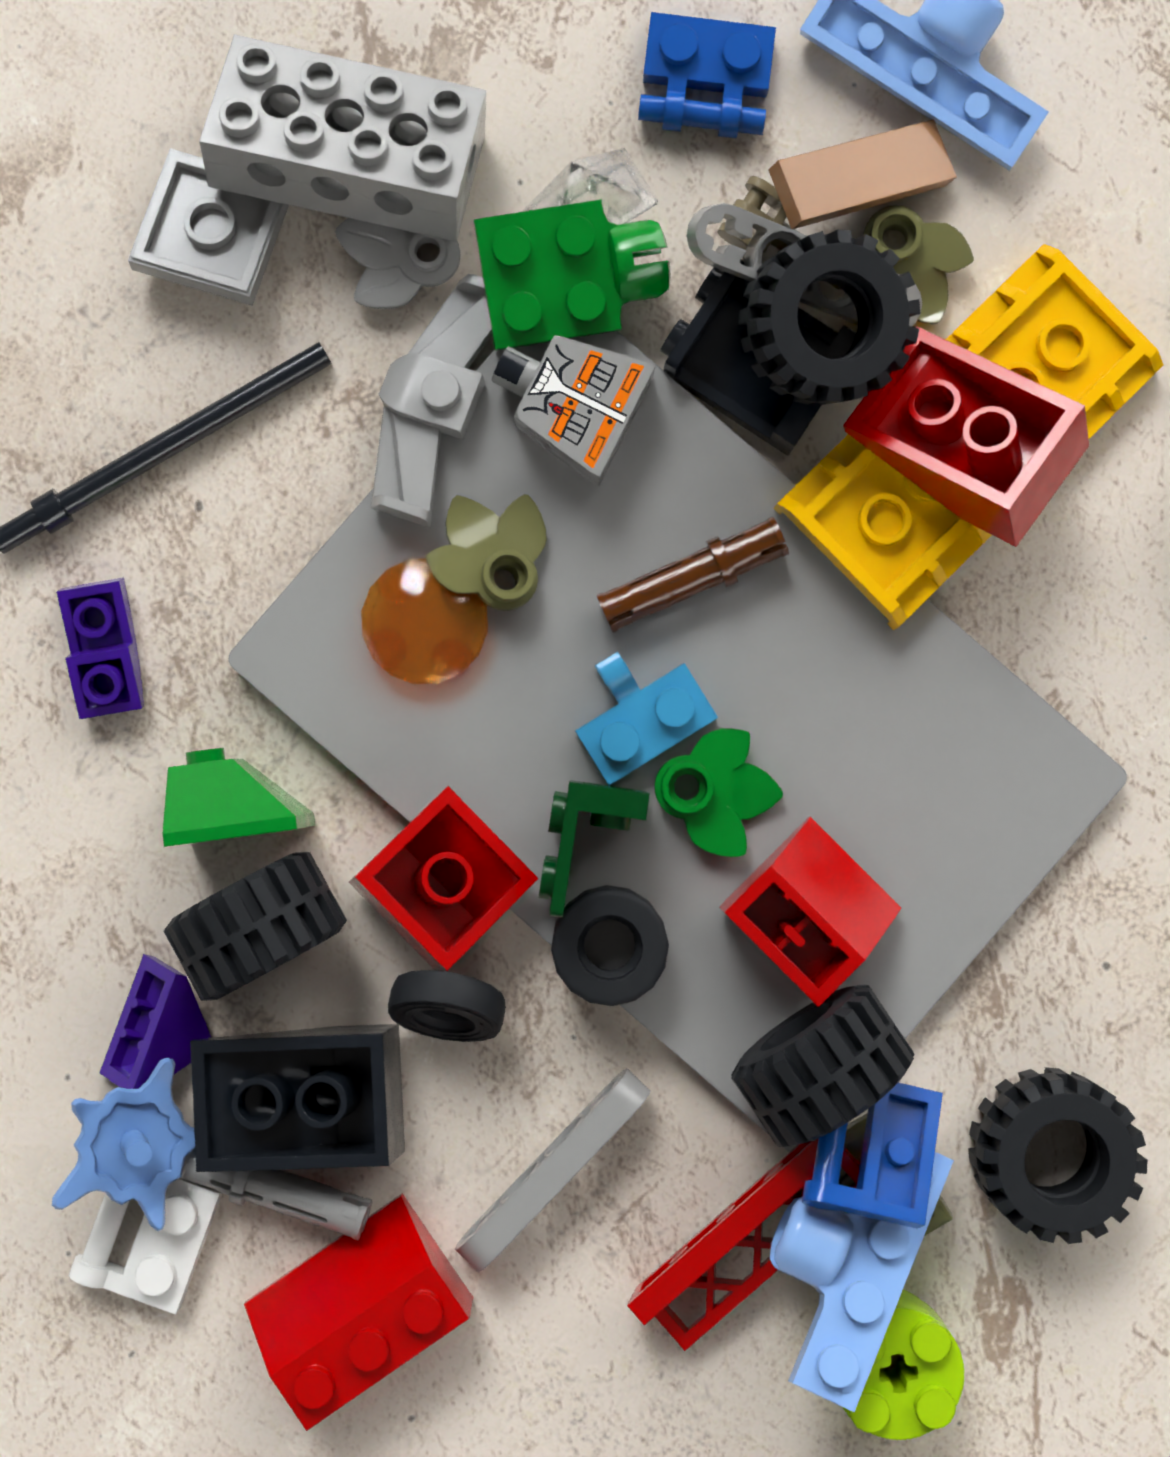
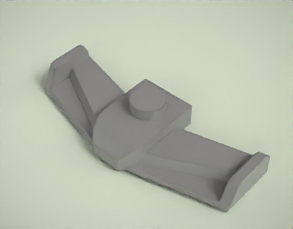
(427, 396)

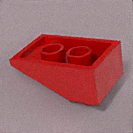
(973, 435)

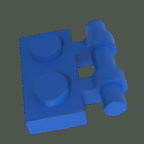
(707, 57)

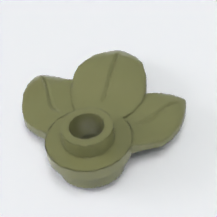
(928, 254)
(490, 543)

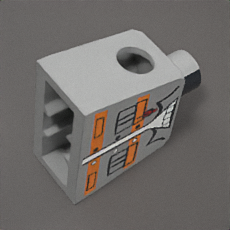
(576, 400)

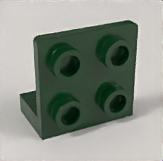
(609, 808)

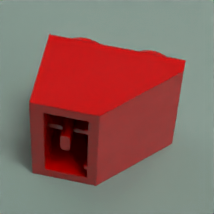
(812, 911)

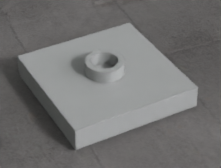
(205, 233)

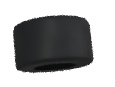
(619, 984)

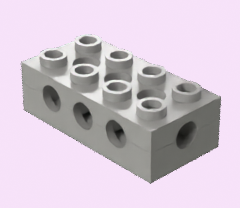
(344, 137)

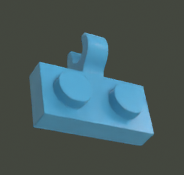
(644, 719)

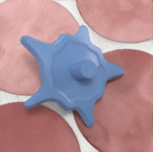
(130, 1146)

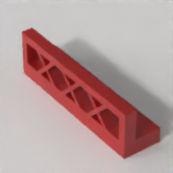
(717, 1238)

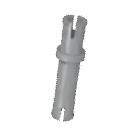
(287, 1195)

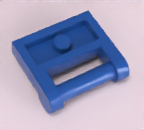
(893, 1161)

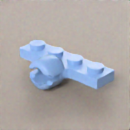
(932, 66)
(859, 1277)

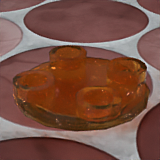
(420, 626)

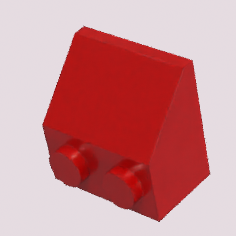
(443, 880)

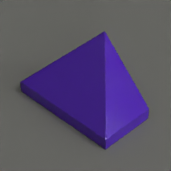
(154, 1025)

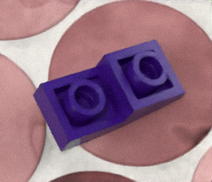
(102, 648)

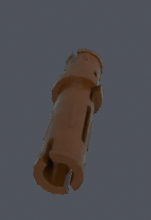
(693, 574)

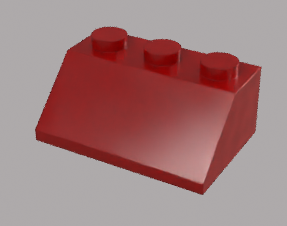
(356, 1312)

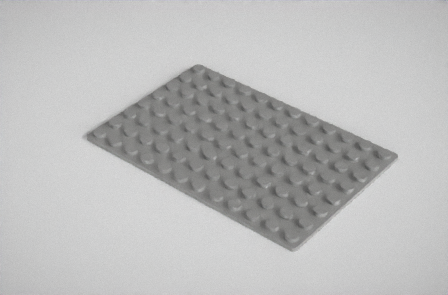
(892, 740)

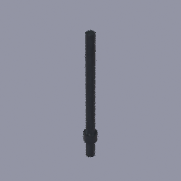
(55, 510)

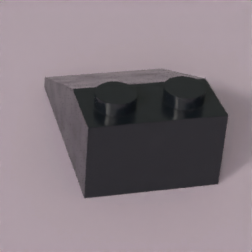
(298, 1099)

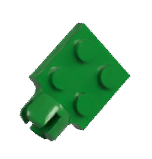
(565, 271)

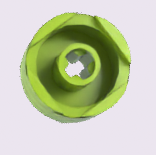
(922, 1387)

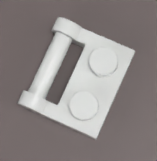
(159, 1260)

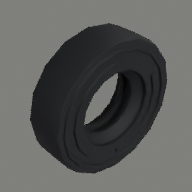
(446, 1006)

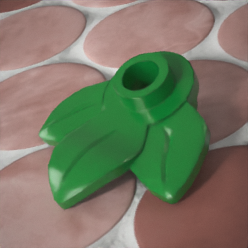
(725, 794)

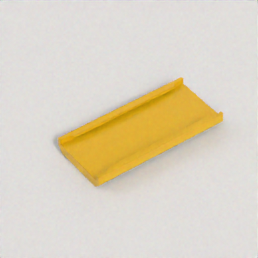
(892, 533)

